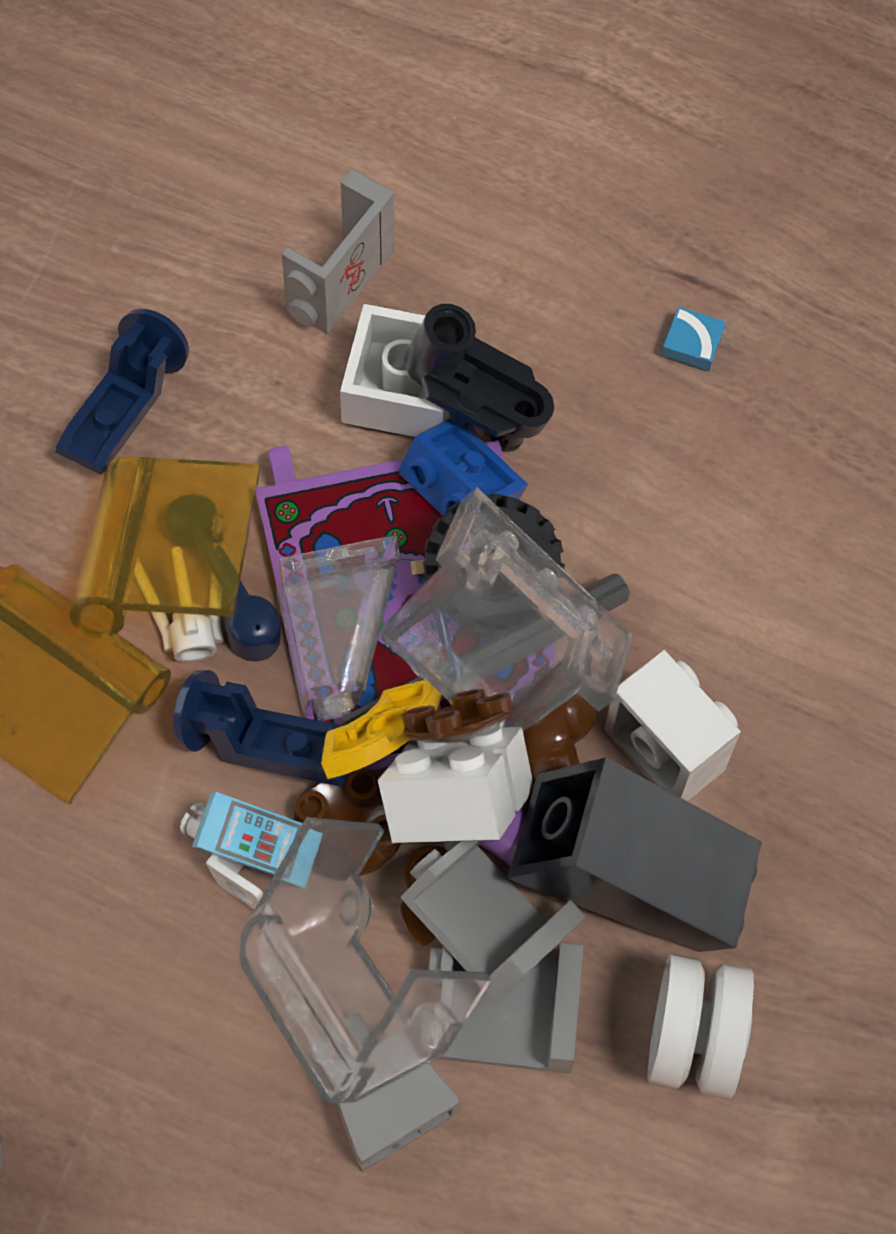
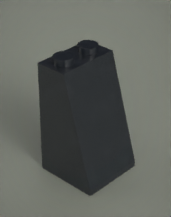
(636, 855)

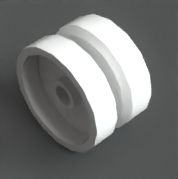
(711, 1026)

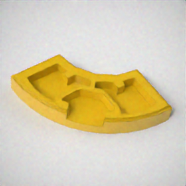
(375, 732)

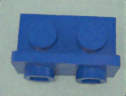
(452, 462)

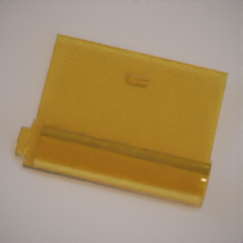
(157, 541)
(63, 686)

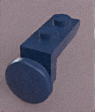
(138, 359)
(247, 733)

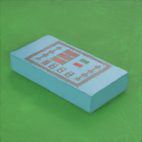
(245, 833)

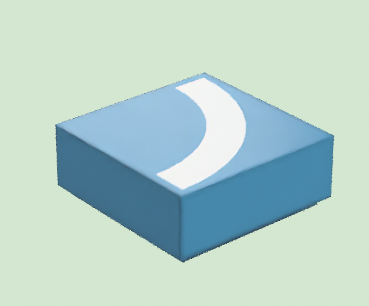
(693, 338)

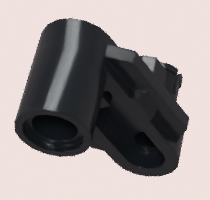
(476, 379)

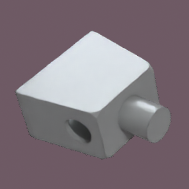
(397, 1115)

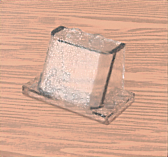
(333, 619)
(507, 621)

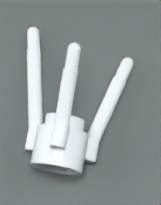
(190, 635)

